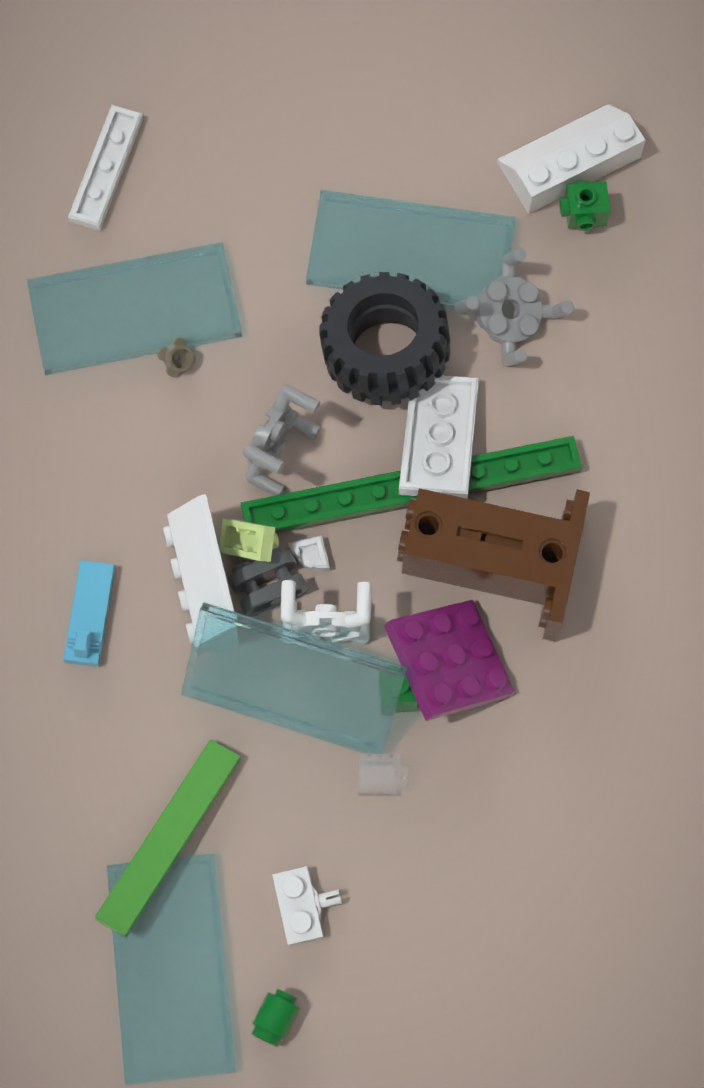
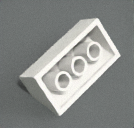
(572, 153)
(197, 559)

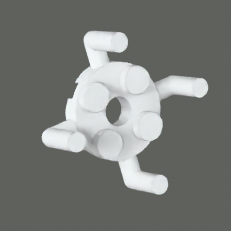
(325, 619)

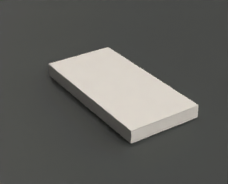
(440, 438)

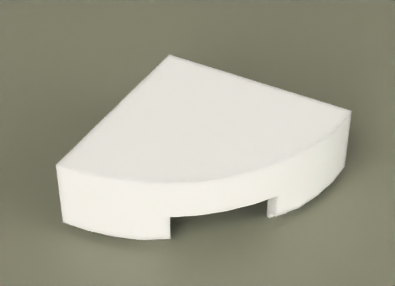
(310, 554)

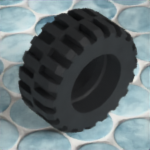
(376, 302)

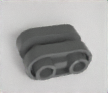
(249, 576)

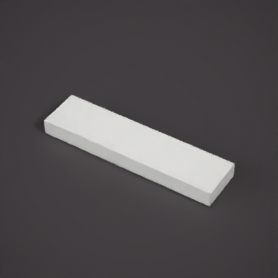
(105, 167)

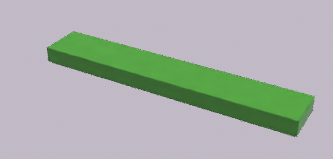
(167, 839)

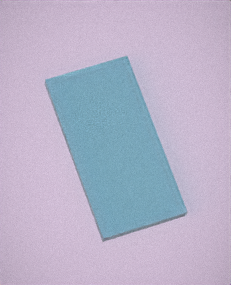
(442, 246)
(133, 308)
(292, 680)
(175, 979)

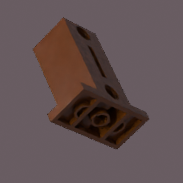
(495, 549)

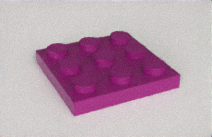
(449, 659)

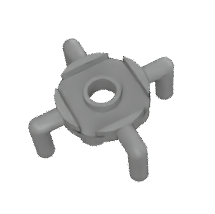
(527, 305)
(269, 439)

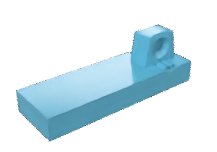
(89, 613)

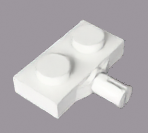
(301, 905)

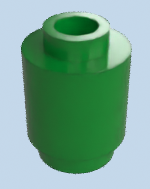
(275, 1017)

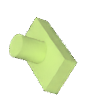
(247, 540)

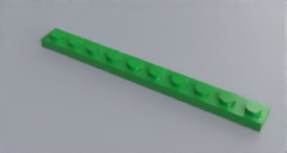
(382, 491)

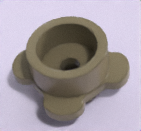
(183, 363)

